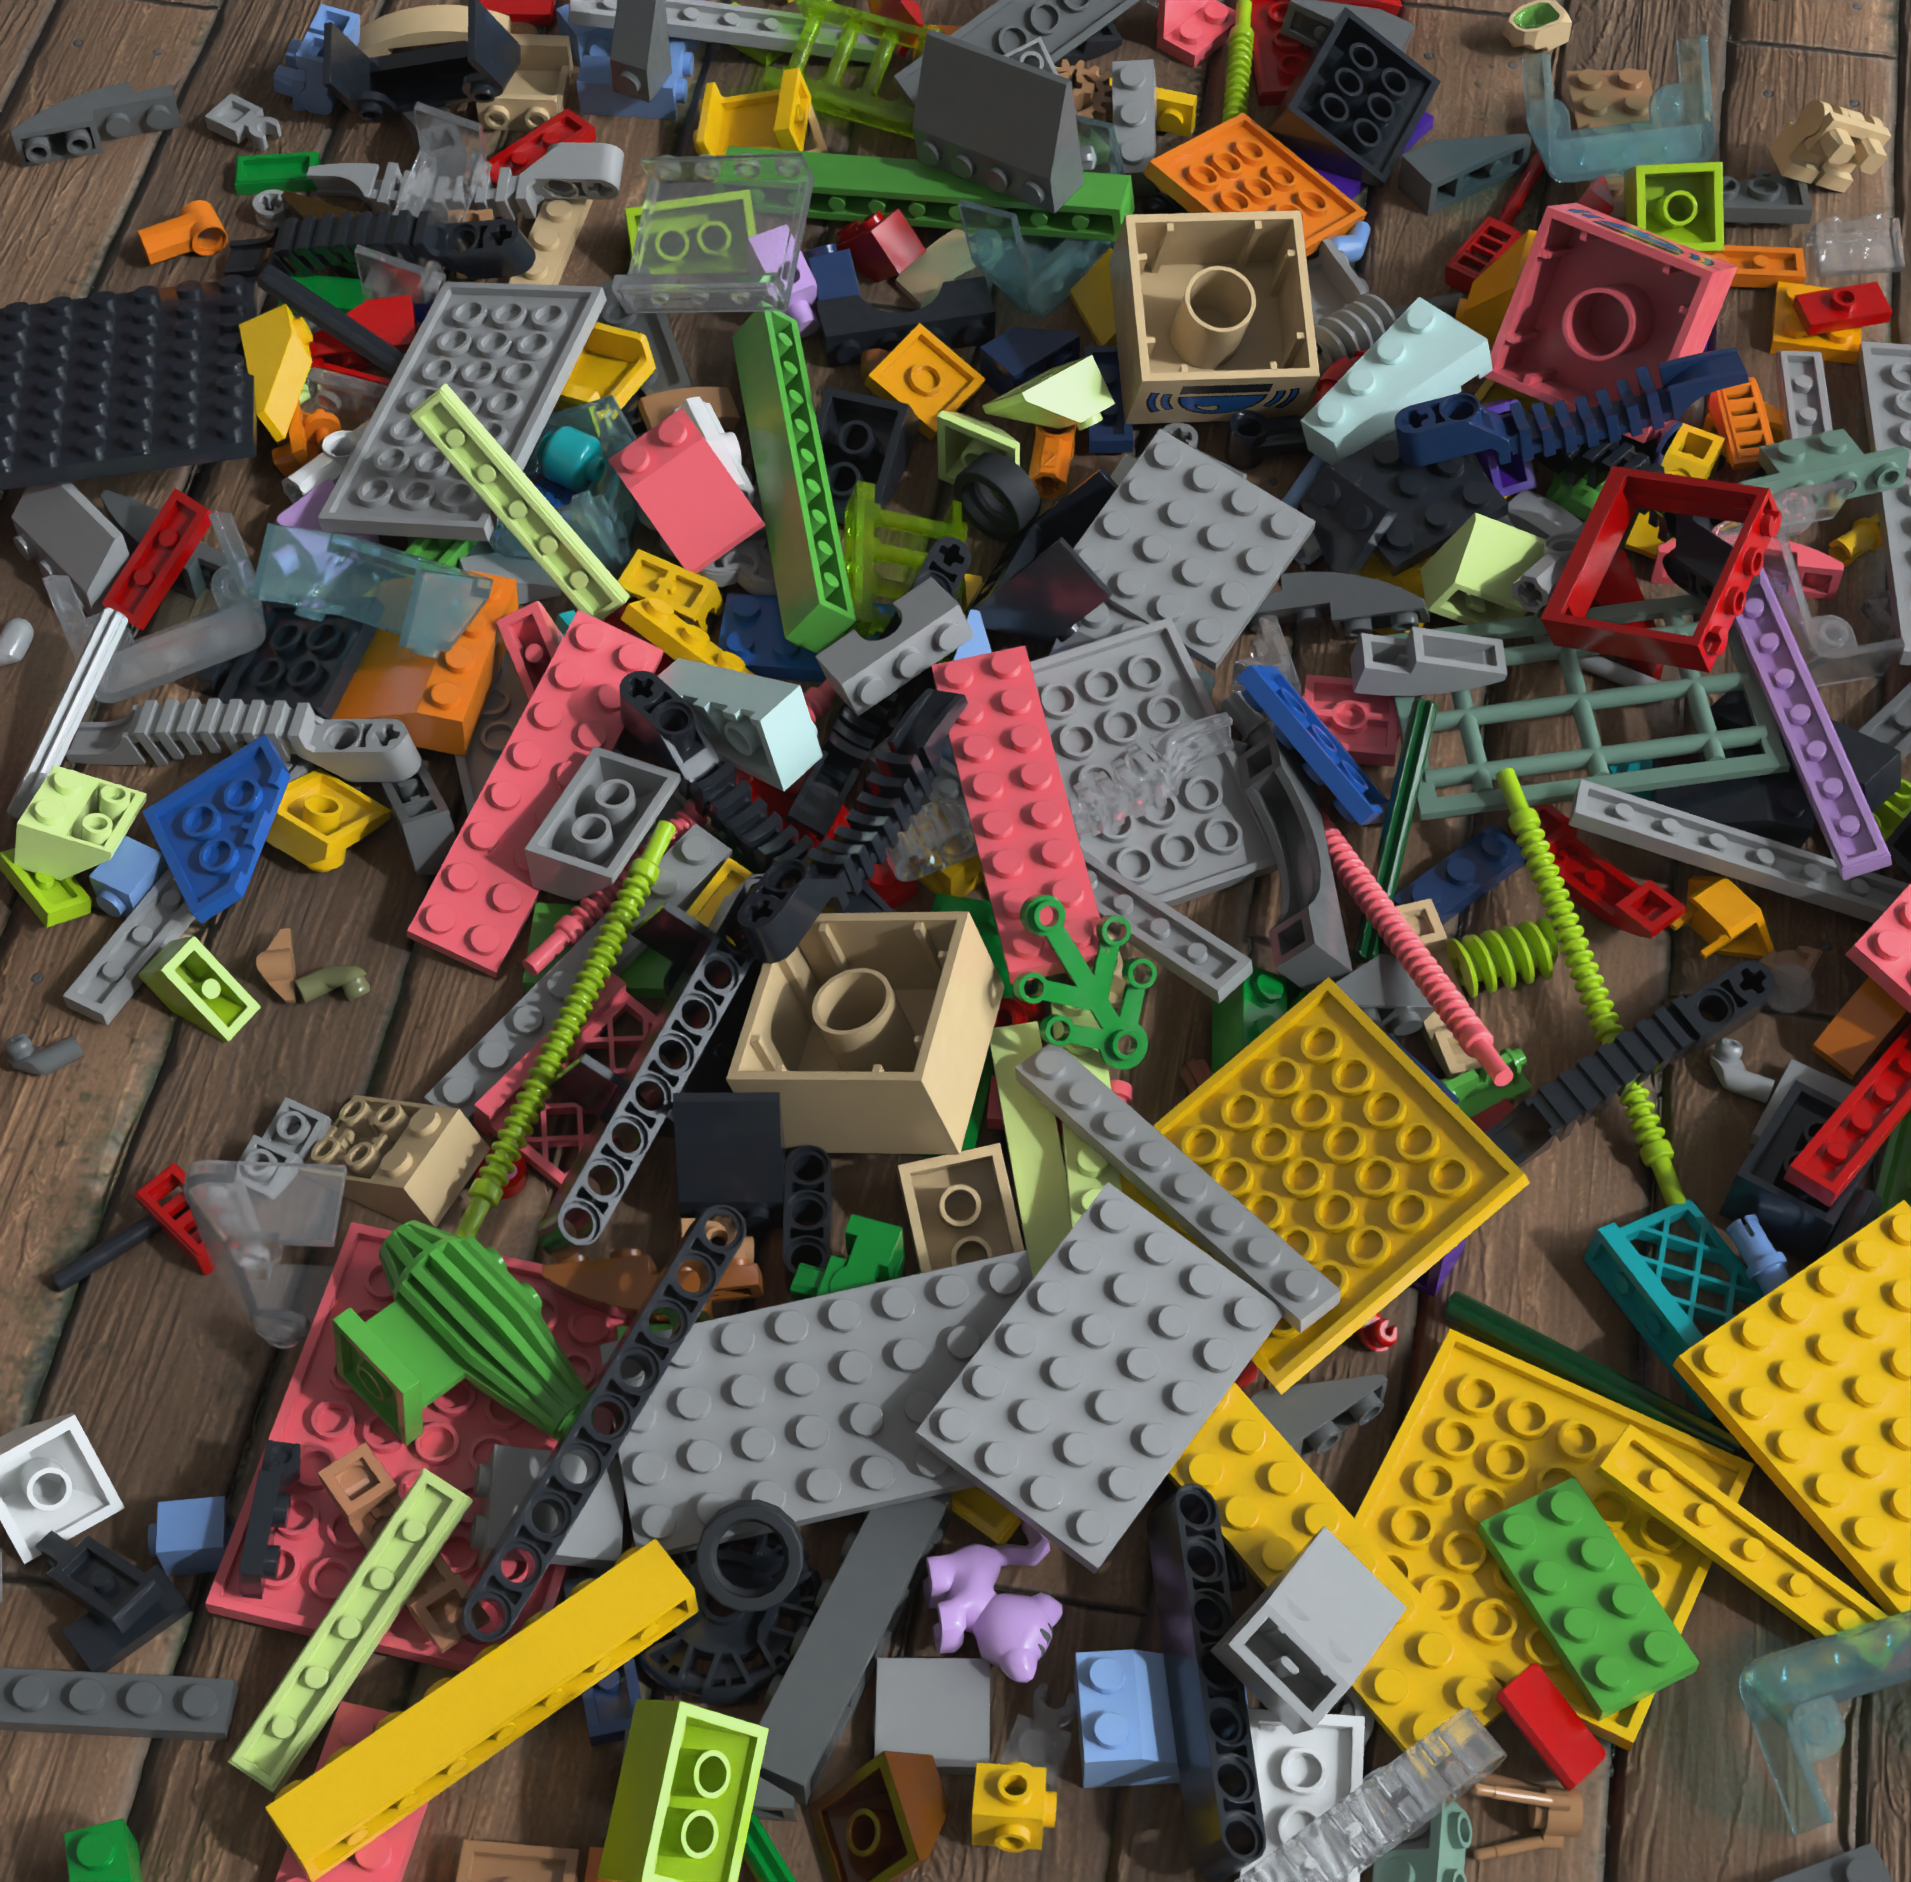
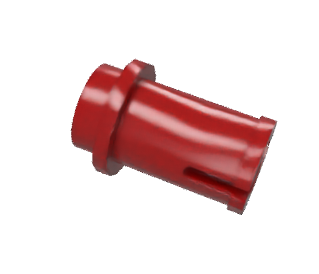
(1015, 1011)

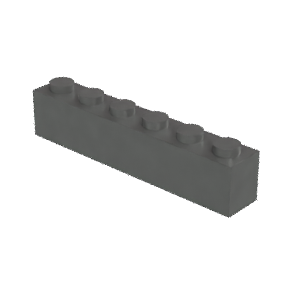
(849, 1632)

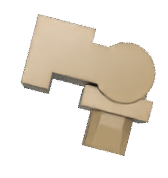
(1829, 145)

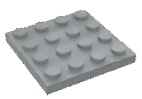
(1192, 546)

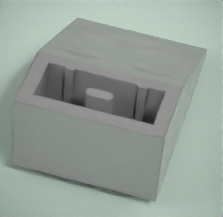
(1310, 1633)

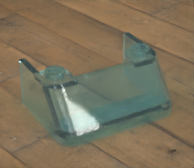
(1676, 133)
(1032, 268)
(369, 584)
(1796, 1697)

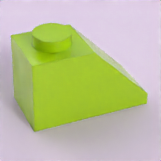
(199, 988)

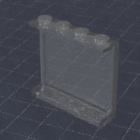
(718, 234)

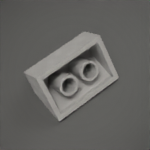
(70, 539)
(597, 824)

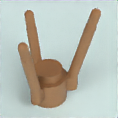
(1550, 1809)

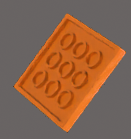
(1251, 171)

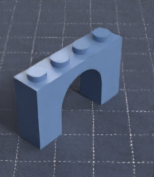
(597, 93)

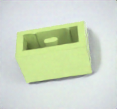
(1476, 570)
(74, 823)

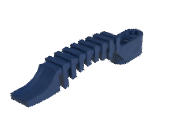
(1460, 426)

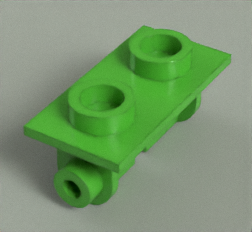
(1478, 1090)

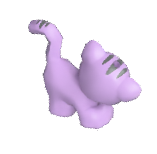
(1007, 1626)

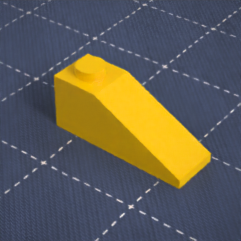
(280, 361)

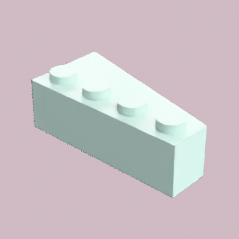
(1411, 363)
(750, 720)

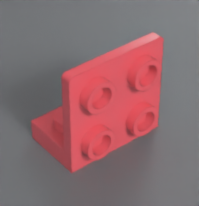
(1193, 28)

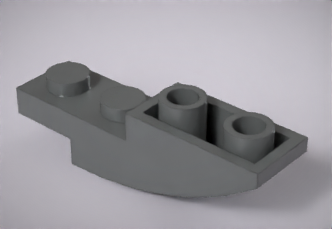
(85, 121)
(133, 522)
(1350, 600)

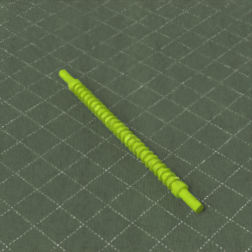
(1239, 62)
(1525, 824)
(642, 875)

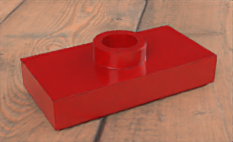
(1842, 308)

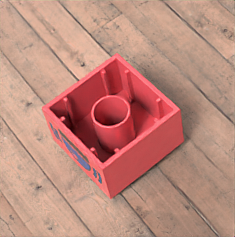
(1602, 304)

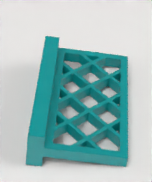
(1638, 1288)

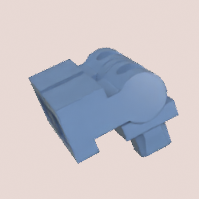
(308, 56)

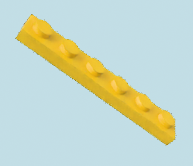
(1733, 1537)

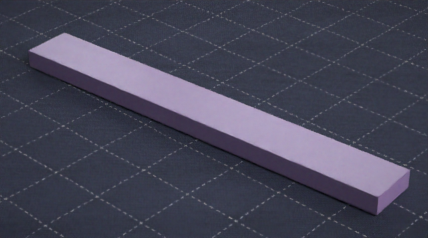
(1809, 735)

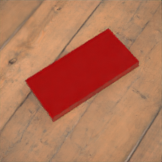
(1274, 55)

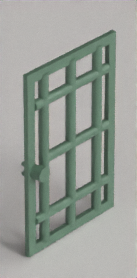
(1581, 704)

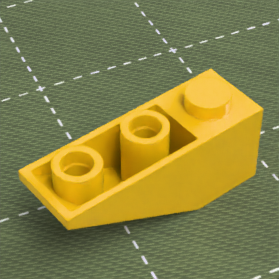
(1691, 455)

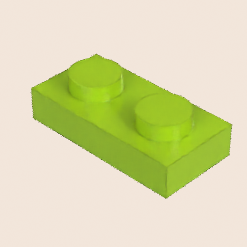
(49, 898)

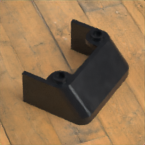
(430, 76)
(1038, 580)
(676, 938)

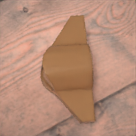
(278, 966)

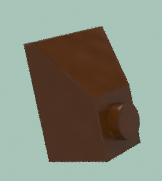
(881, 1818)

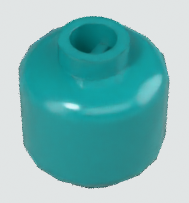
(571, 458)

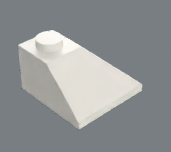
(51, 1483)

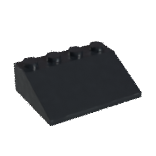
(1353, 102)

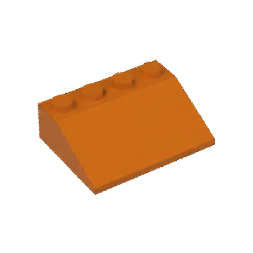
(434, 696)

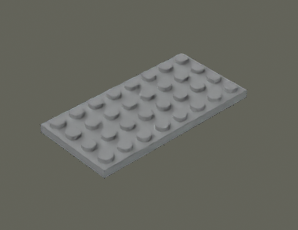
(507, 361)
(809, 1403)

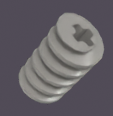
(1351, 329)

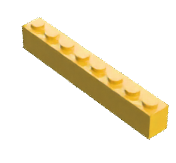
(481, 1709)

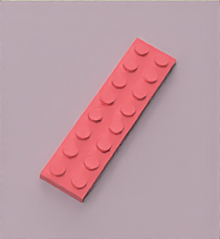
(1018, 807)
(485, 879)

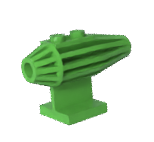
(449, 1322)

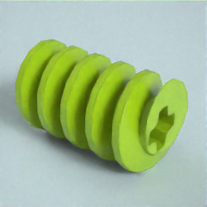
(1504, 955)

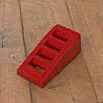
(1457, 270)
(157, 1189)

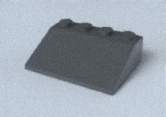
(997, 122)

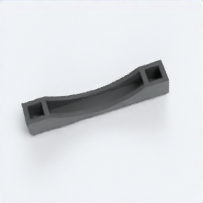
(1309, 933)

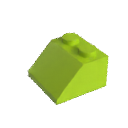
(1678, 202)

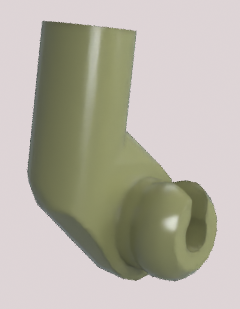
(331, 977)

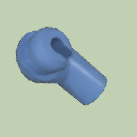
(1355, 242)

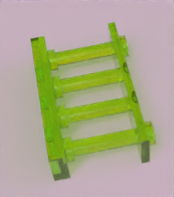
(827, 92)
(864, 549)

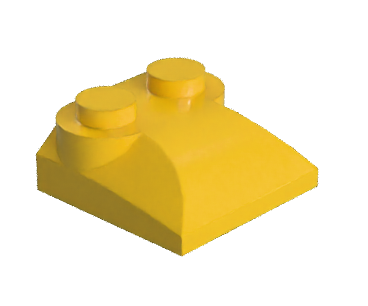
(323, 819)

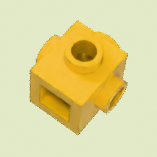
(1011, 1806)

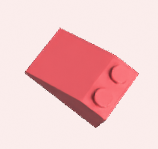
(686, 492)

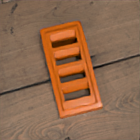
(1741, 400)

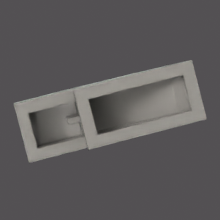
(1425, 663)

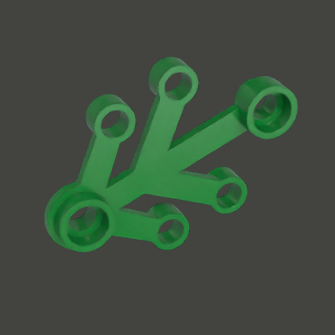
(1090, 988)

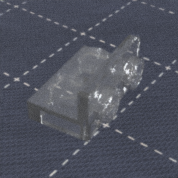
(1856, 246)

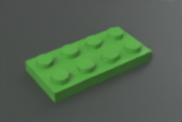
(1587, 1598)

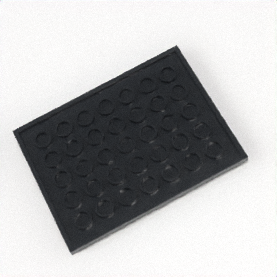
(126, 382)

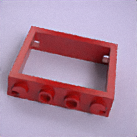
(1601, 536)

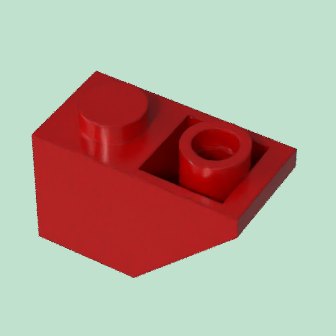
(881, 244)

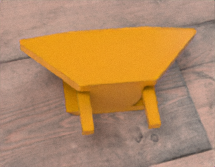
(1725, 919)

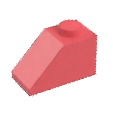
(531, 642)

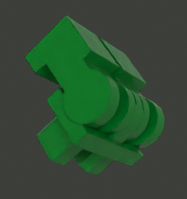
(873, 1257)

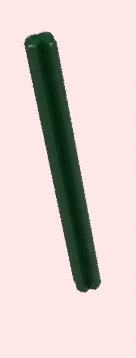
(1398, 817)
(1580, 1369)

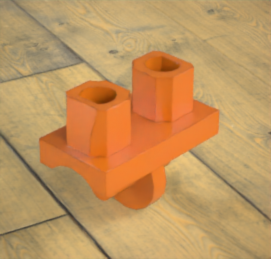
(305, 439)

